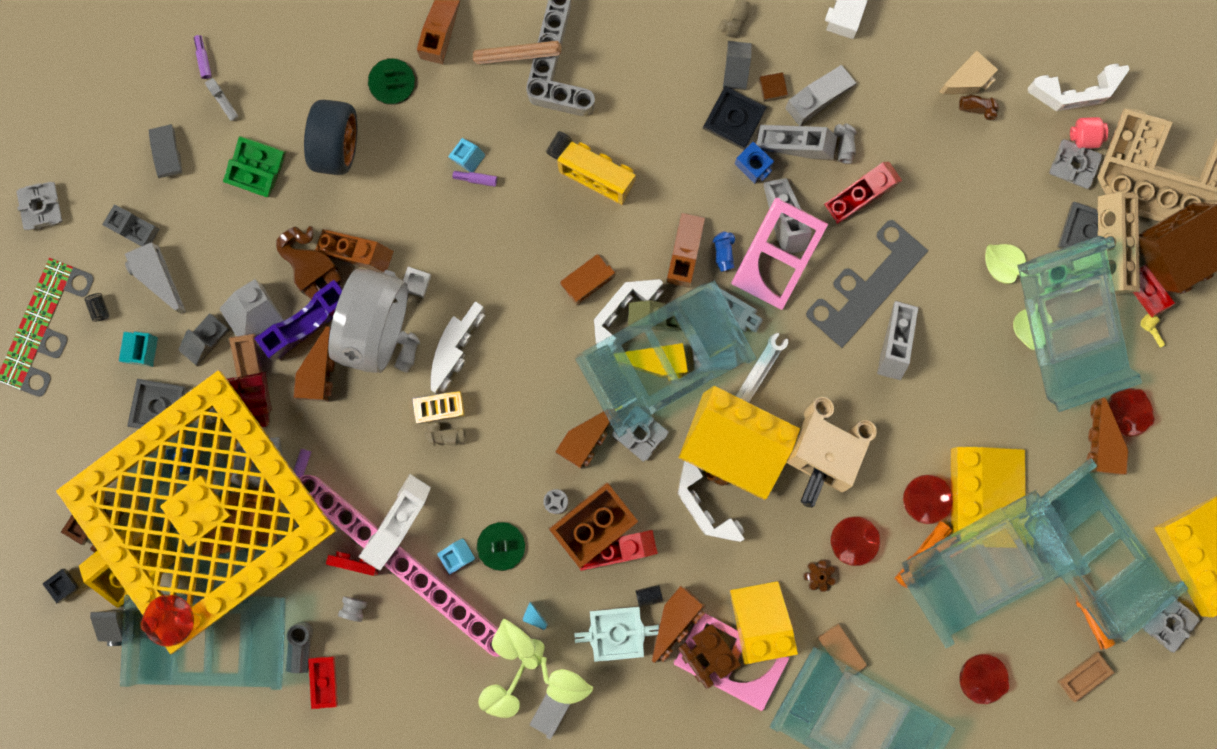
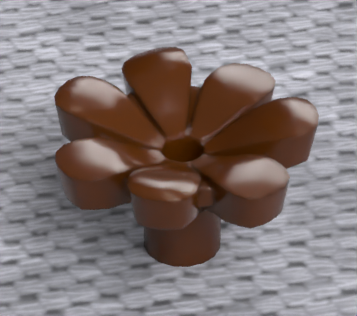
(814, 575)

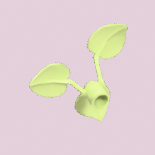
(1002, 265)
(513, 643)

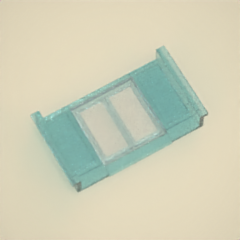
(1076, 324)
(991, 564)
(847, 710)

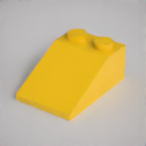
(763, 623)

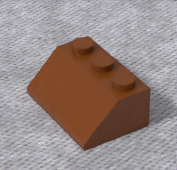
(248, 519)
(593, 524)

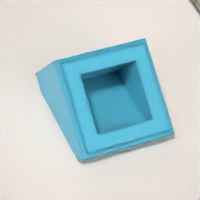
(467, 155)
(456, 556)
(533, 617)

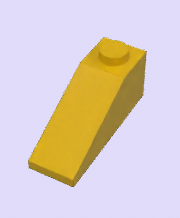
(648, 362)

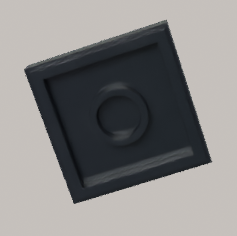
(734, 118)

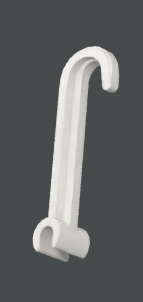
(761, 368)

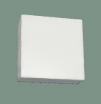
(417, 281)

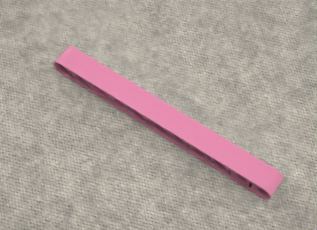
(415, 568)

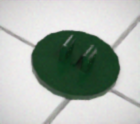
(391, 81)
(500, 546)

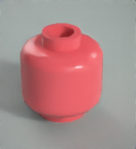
(1089, 132)

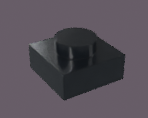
(61, 585)

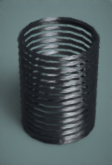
(559, 146)
(91, 308)
(648, 594)

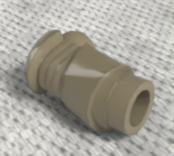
(738, 16)
(447, 436)

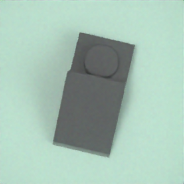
(203, 339)

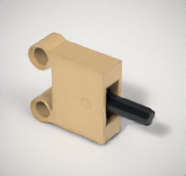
(828, 451)

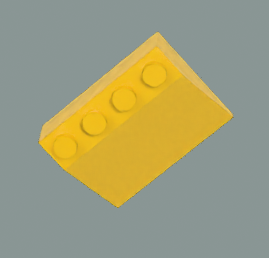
(738, 442)
(984, 482)
(1192, 547)

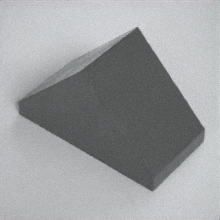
(737, 65)

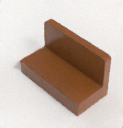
(587, 279)

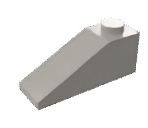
(819, 95)
(798, 141)
(790, 233)
(150, 268)
(898, 341)

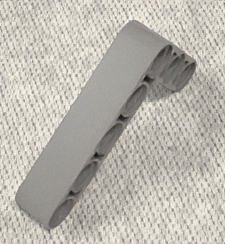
(545, 80)

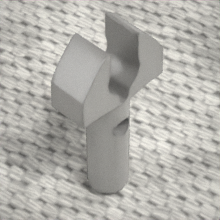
(219, 95)

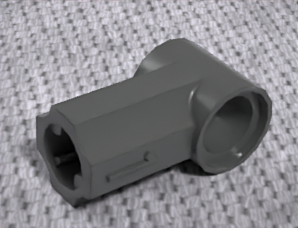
(298, 650)

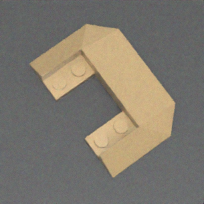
(1132, 168)

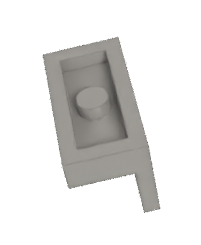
(548, 716)

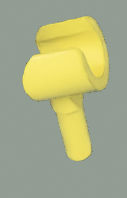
(1149, 325)

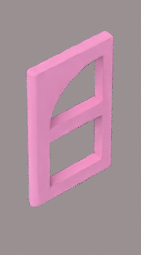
(748, 275)
(753, 692)

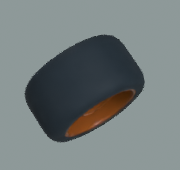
(330, 137)

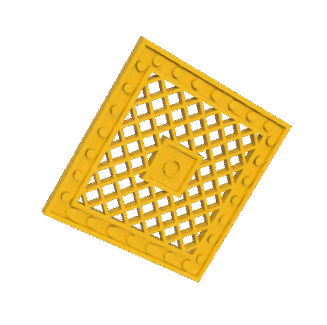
(196, 507)

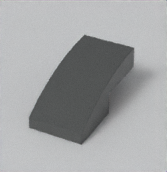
(165, 151)
(130, 226)

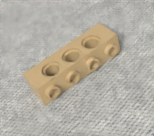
(1120, 220)

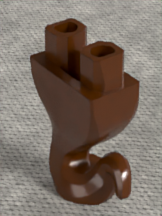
(309, 266)

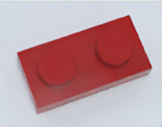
(1152, 294)
(343, 561)
(323, 682)

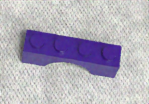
(287, 334)

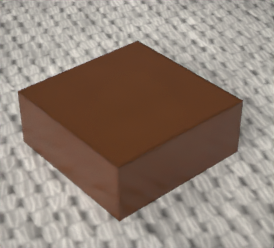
(773, 87)

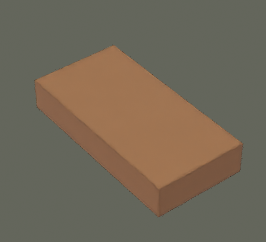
(245, 354)
(841, 648)
(1085, 677)

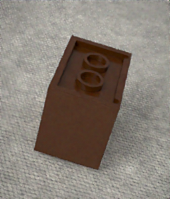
(1182, 247)

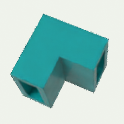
(138, 349)

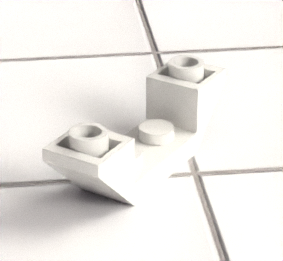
(1049, 91)
(644, 290)
(396, 523)
(727, 530)

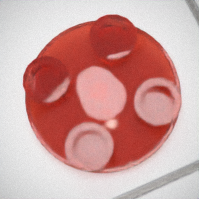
(1131, 411)
(928, 499)
(855, 541)
(168, 620)
(984, 679)

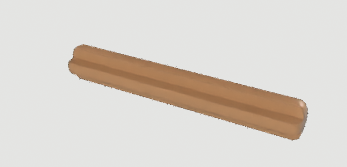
(517, 52)

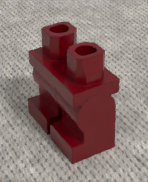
(255, 394)

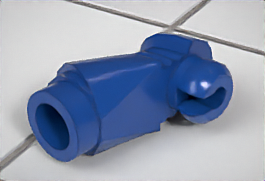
(724, 253)

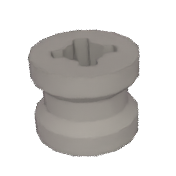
(555, 498)
(352, 609)

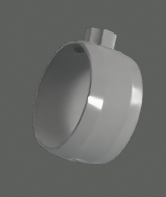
(368, 320)

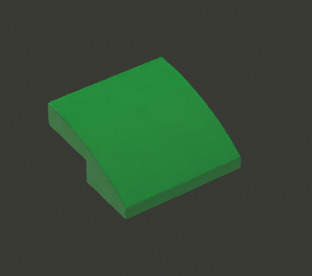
(254, 166)

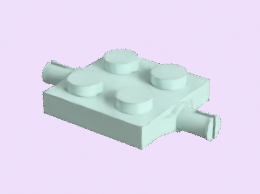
(616, 634)

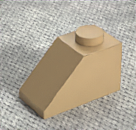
(971, 76)

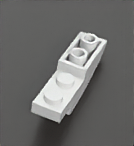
(447, 355)

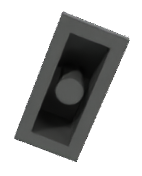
(108, 626)

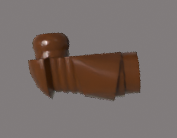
(979, 105)

